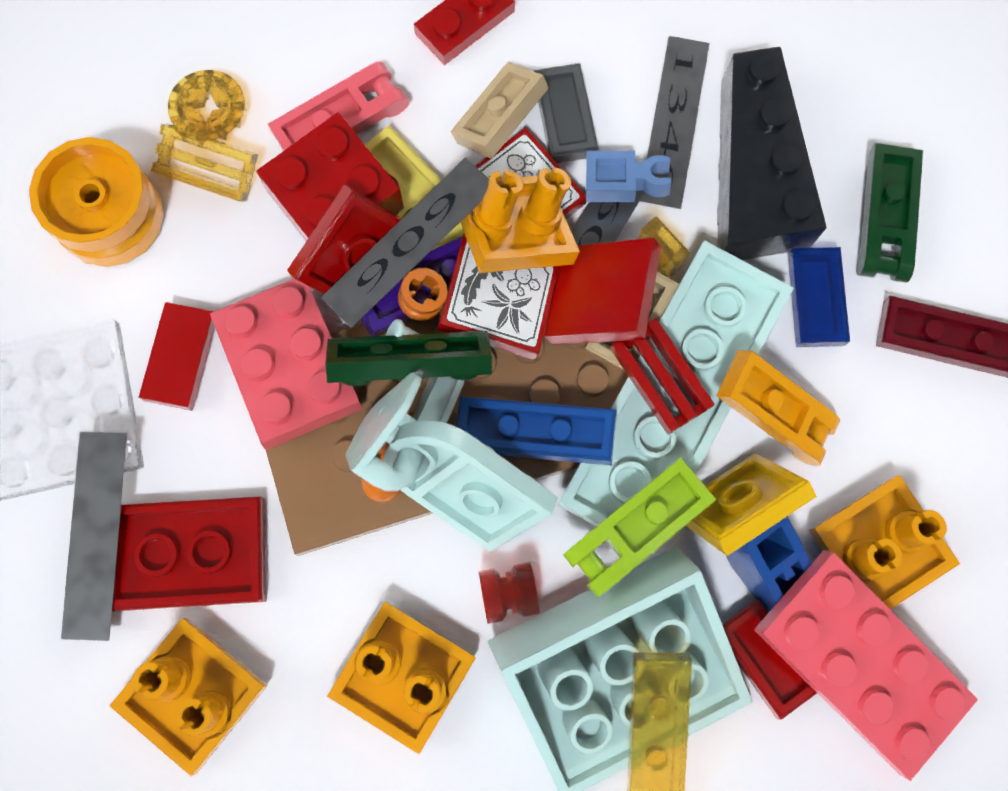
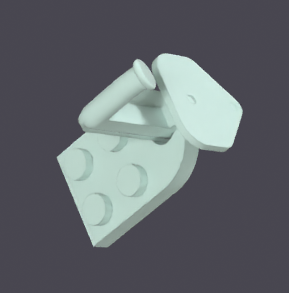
(443, 464)

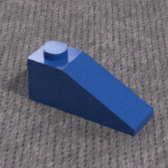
(771, 563)

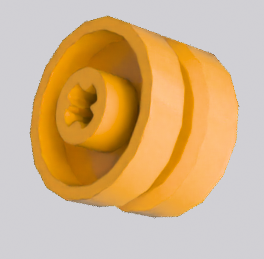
(96, 201)

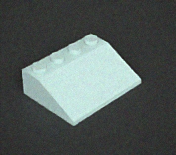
(577, 666)

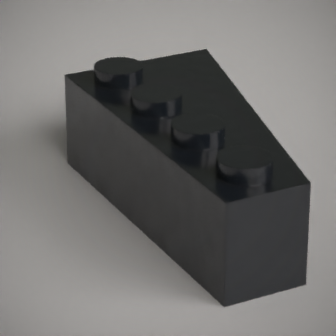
(764, 164)

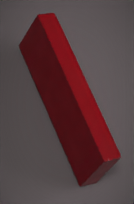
(944, 335)

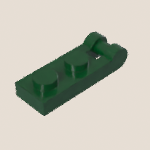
(891, 212)

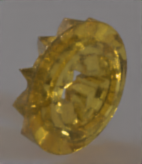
(193, 92)

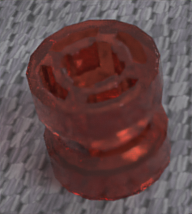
(513, 592)

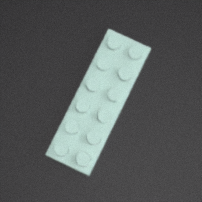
(712, 315)

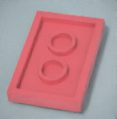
(279, 363)

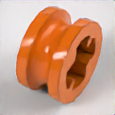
(415, 280)

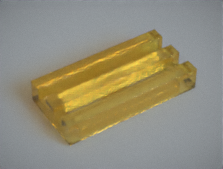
(167, 151)

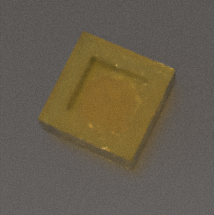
(672, 253)

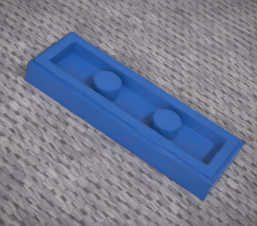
(540, 429)

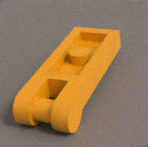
(778, 406)

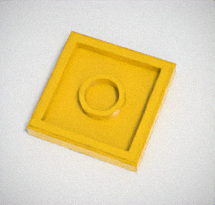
(749, 502)

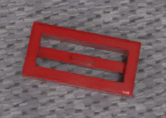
(679, 367)

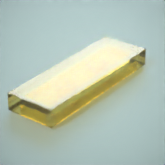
(659, 721)

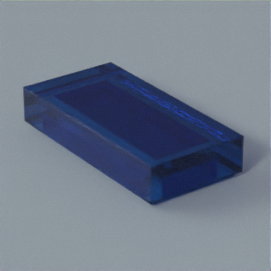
(818, 297)

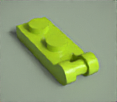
(641, 525)

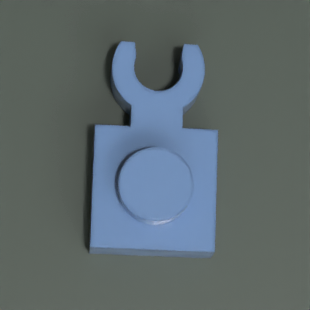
(617, 176)

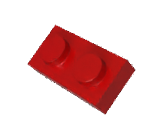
(459, 24)

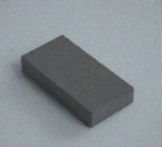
(566, 114)

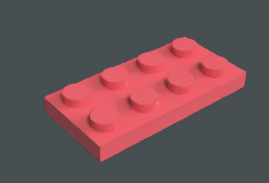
(866, 664)

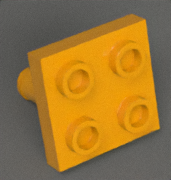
(521, 223)
(889, 541)
(401, 677)
(188, 696)

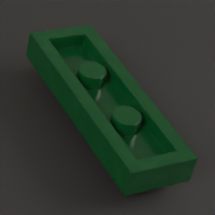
(432, 355)

